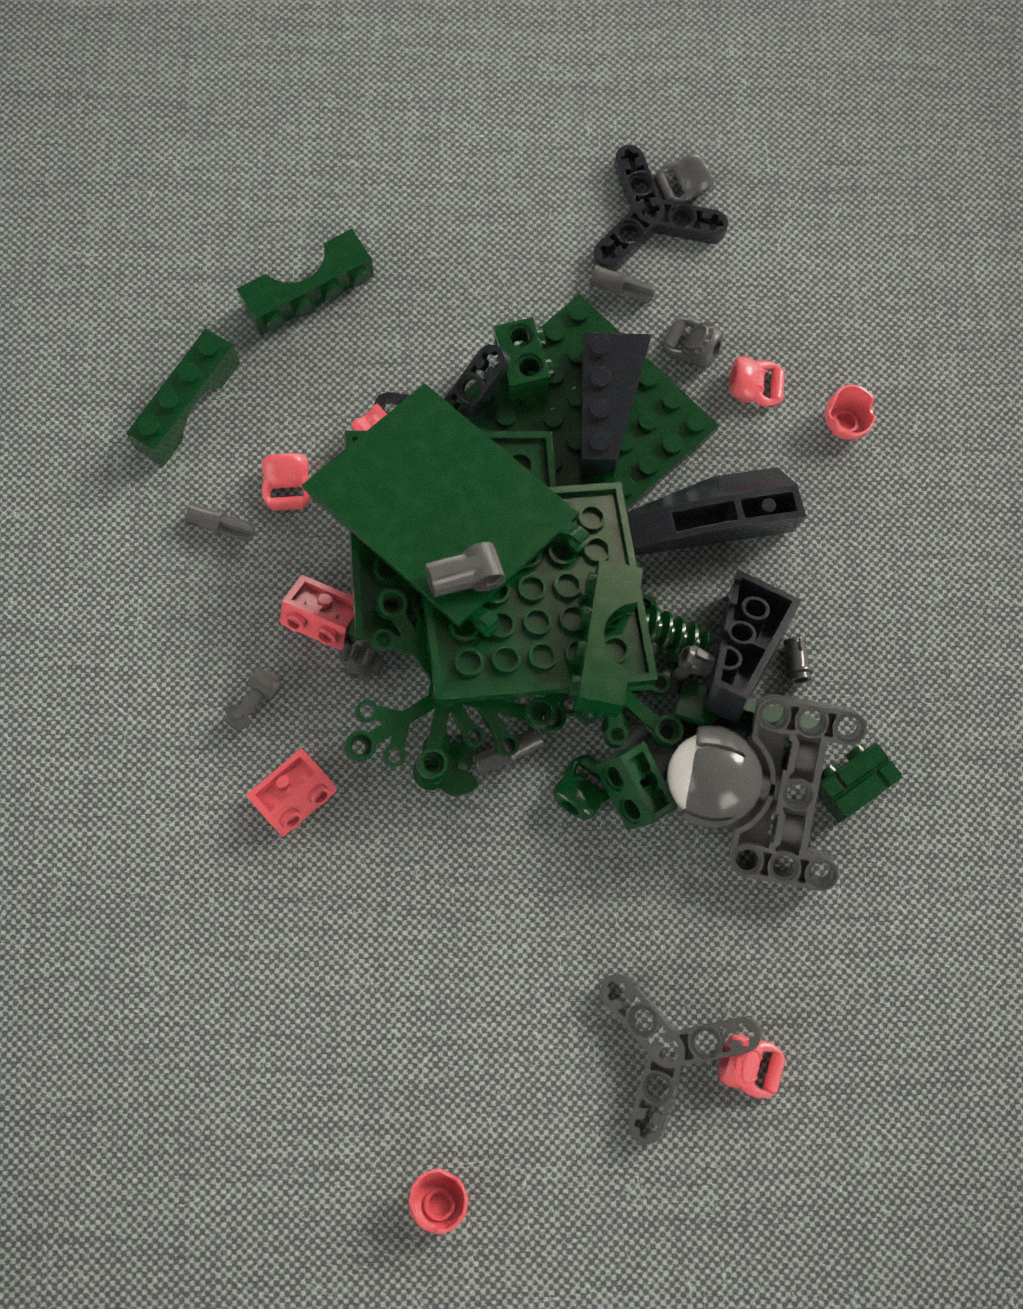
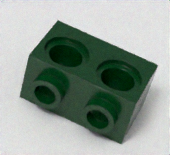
(524, 358)
(636, 786)

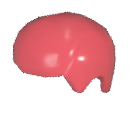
(850, 412)
(438, 1201)

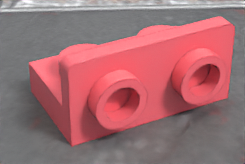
(318, 612)
(292, 792)

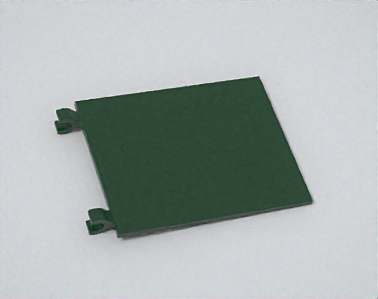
(432, 487)

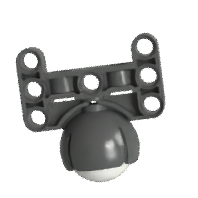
(727, 781)

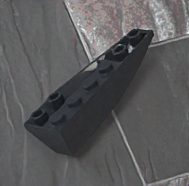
(718, 512)

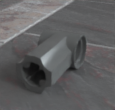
(475, 568)

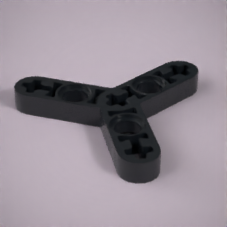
(662, 209)
(458, 390)

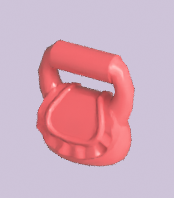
(747, 381)
(285, 471)
(742, 1069)

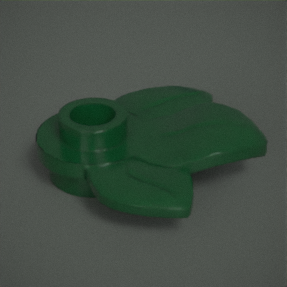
(456, 779)

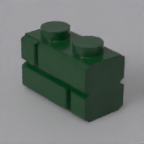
(857, 781)

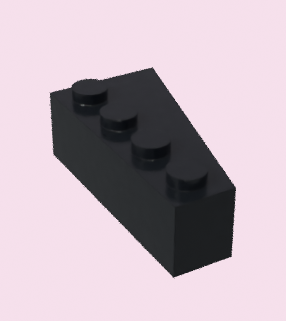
(609, 386)
(749, 636)

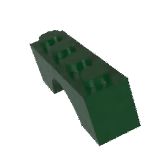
(276, 302)
(162, 422)
(602, 681)
(692, 714)

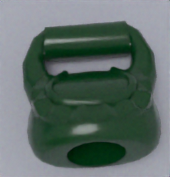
(577, 793)

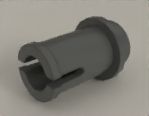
(797, 661)

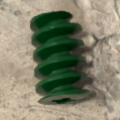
(674, 632)

